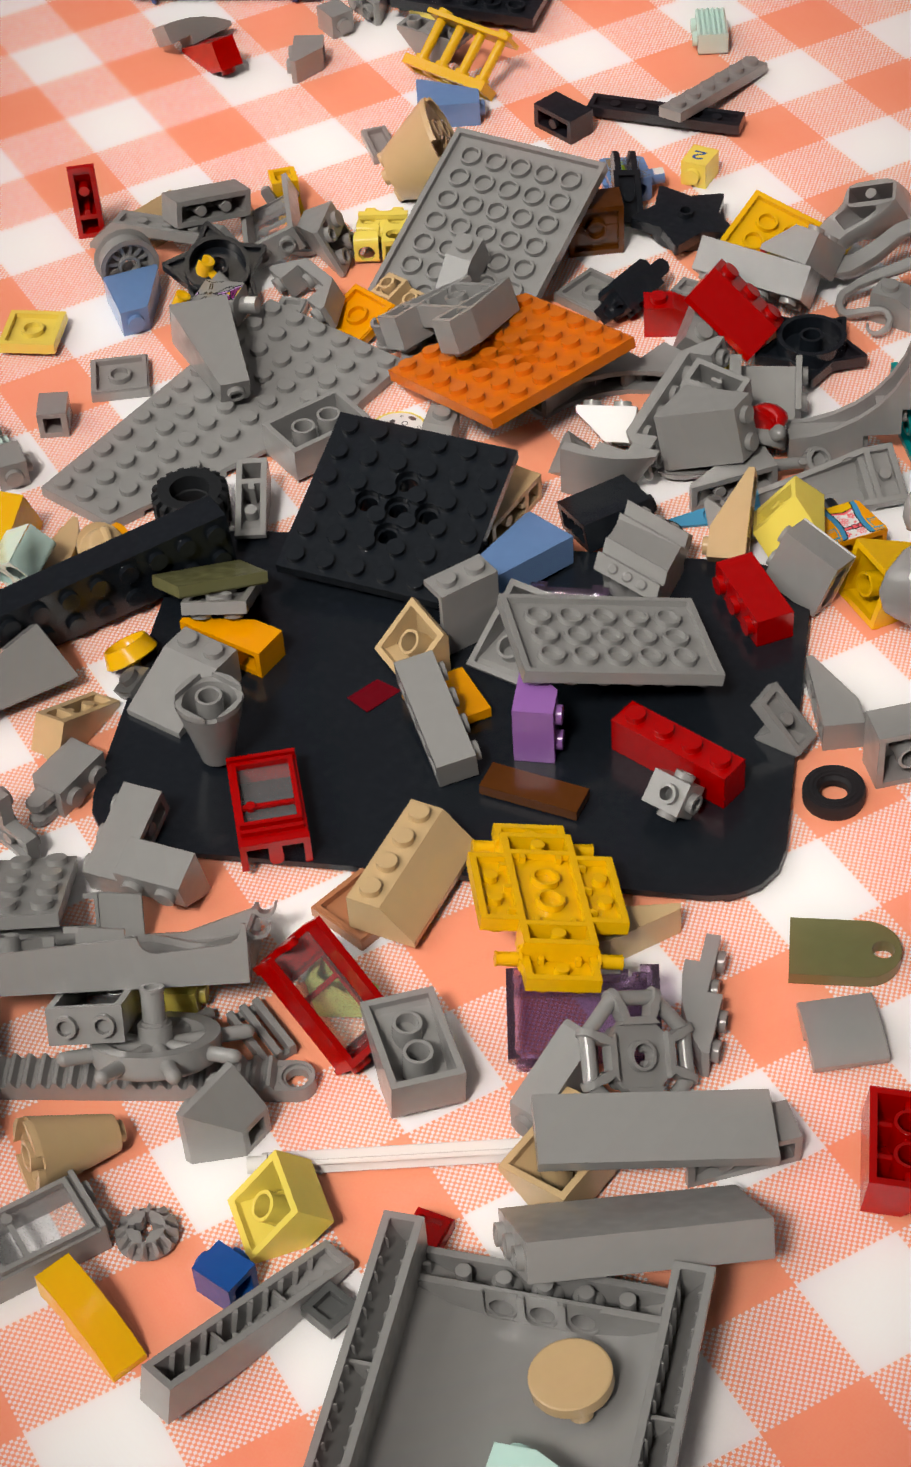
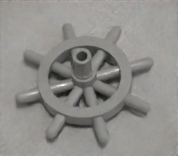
(161, 1044)

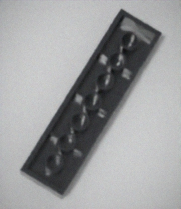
(115, 574)

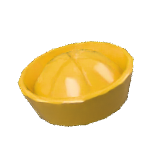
(129, 651)

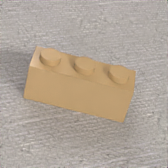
(550, 1186)

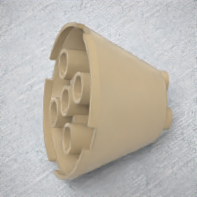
(415, 150)

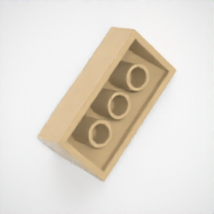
(409, 875)

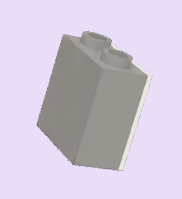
(808, 566)

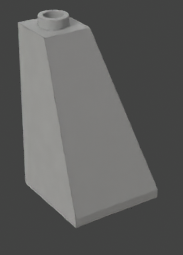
(209, 342)

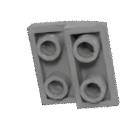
(843, 1032)

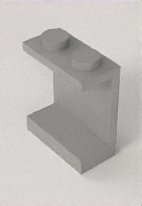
(776, 384)
(466, 599)

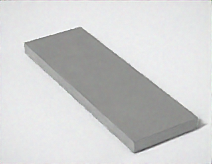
(654, 1130)

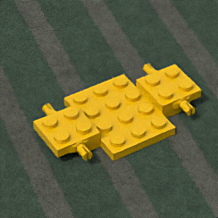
(554, 899)

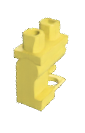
(376, 228)

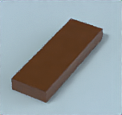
(534, 791)

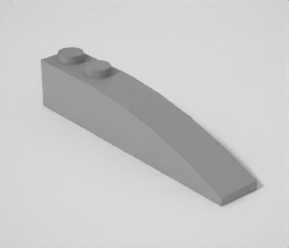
(237, 1334)

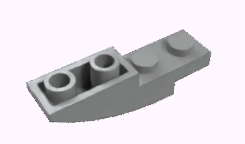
(703, 1004)

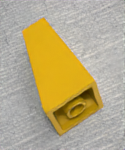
(865, 577)

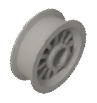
(121, 246)

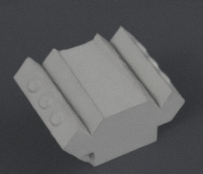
(643, 554)

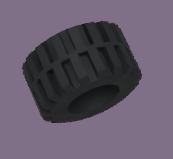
(188, 486)

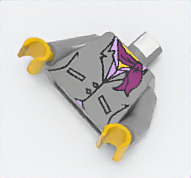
(218, 285)

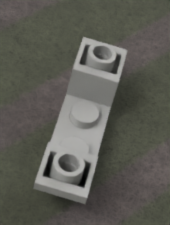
(302, 273)

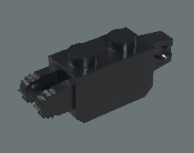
(626, 290)

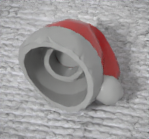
(770, 425)

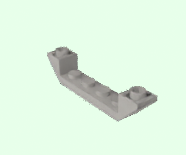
(154, 228)
(643, 428)

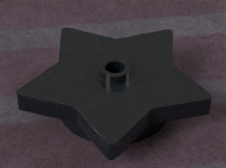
(682, 219)
(232, 258)
(819, 340)

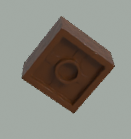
(601, 227)

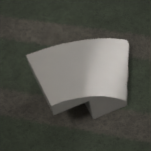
(587, 467)

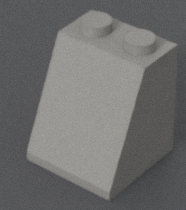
(706, 428)

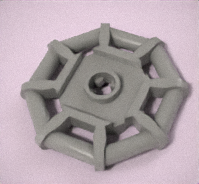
(626, 1035)

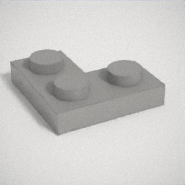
(12, 833)

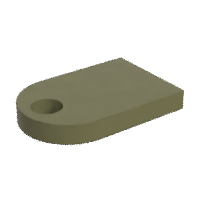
(841, 952)

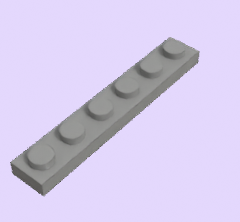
(713, 89)

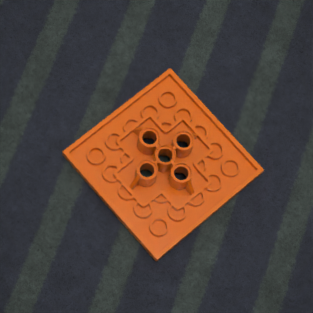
(515, 366)

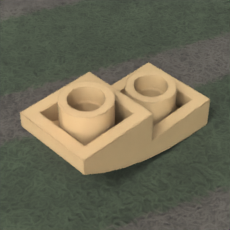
(395, 289)

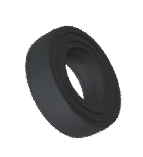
(828, 808)

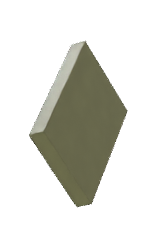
(210, 579)

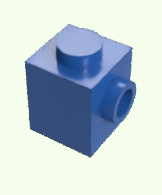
(224, 1274)

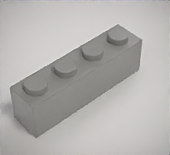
(437, 718)

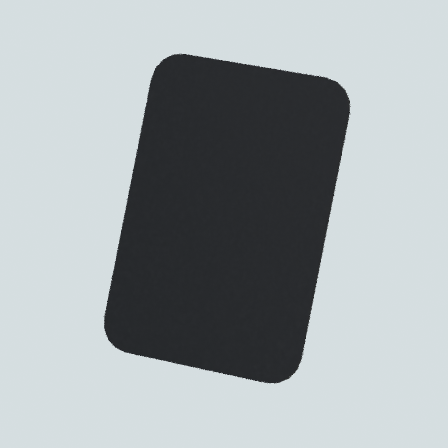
(369, 765)

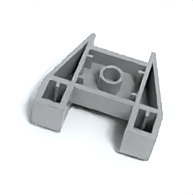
(457, 313)

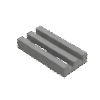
(248, 1013)

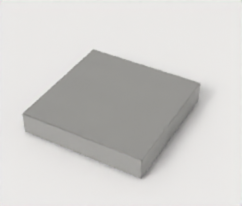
(582, 293)
(120, 378)

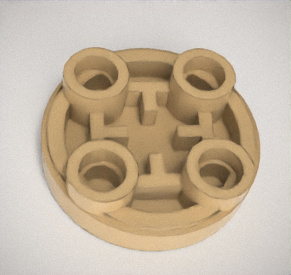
(571, 1379)

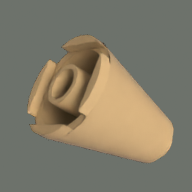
(64, 1143)

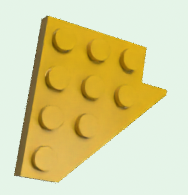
(762, 220)

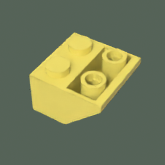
(787, 507)

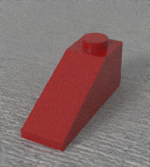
(215, 54)
(86, 200)
(663, 313)

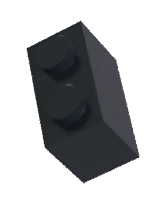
(563, 117)

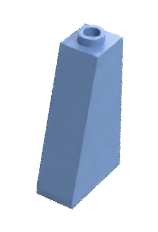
(529, 551)

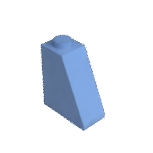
(458, 103)
(134, 298)

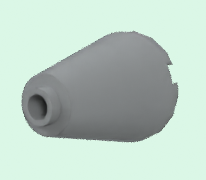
(211, 714)

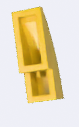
(90, 1317)

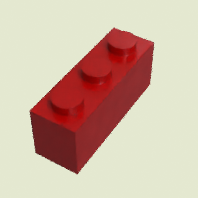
(753, 599)

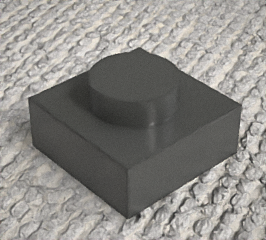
(131, 681)
(328, 1309)

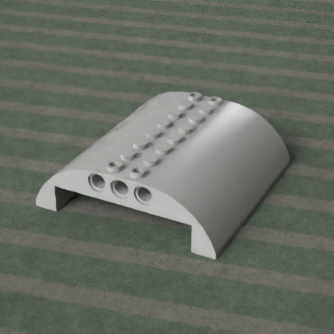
(447, 1347)

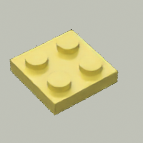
(33, 332)

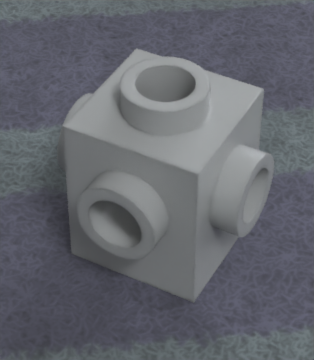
(674, 794)

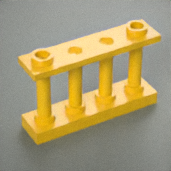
(441, 71)

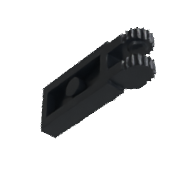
(628, 183)

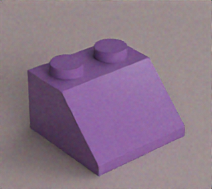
(536, 722)

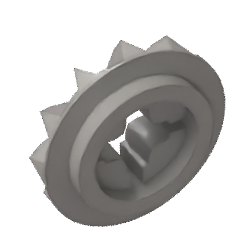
(158, 1242)

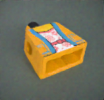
(851, 521)

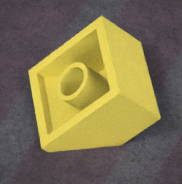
(280, 1207)

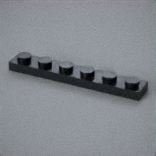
(647, 111)

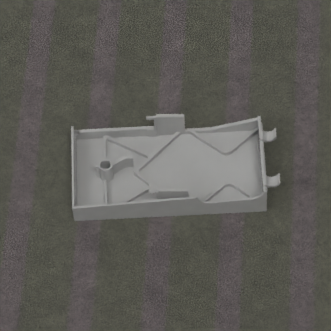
(122, 957)

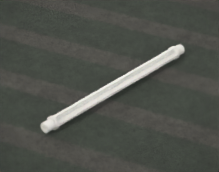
(400, 1155)

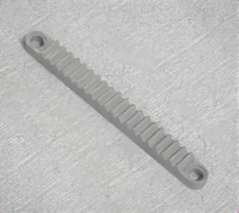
(46, 1080)

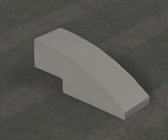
(189, 30)

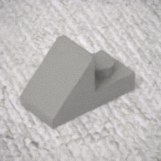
(783, 722)

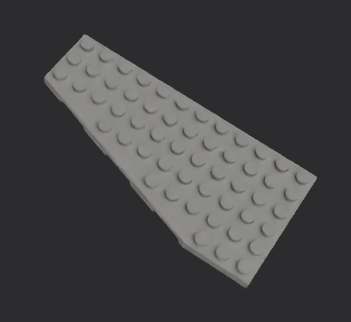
(187, 426)

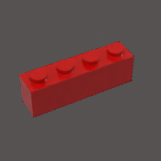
(667, 745)

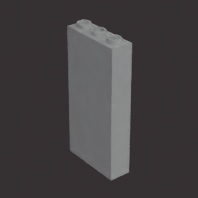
(633, 1233)

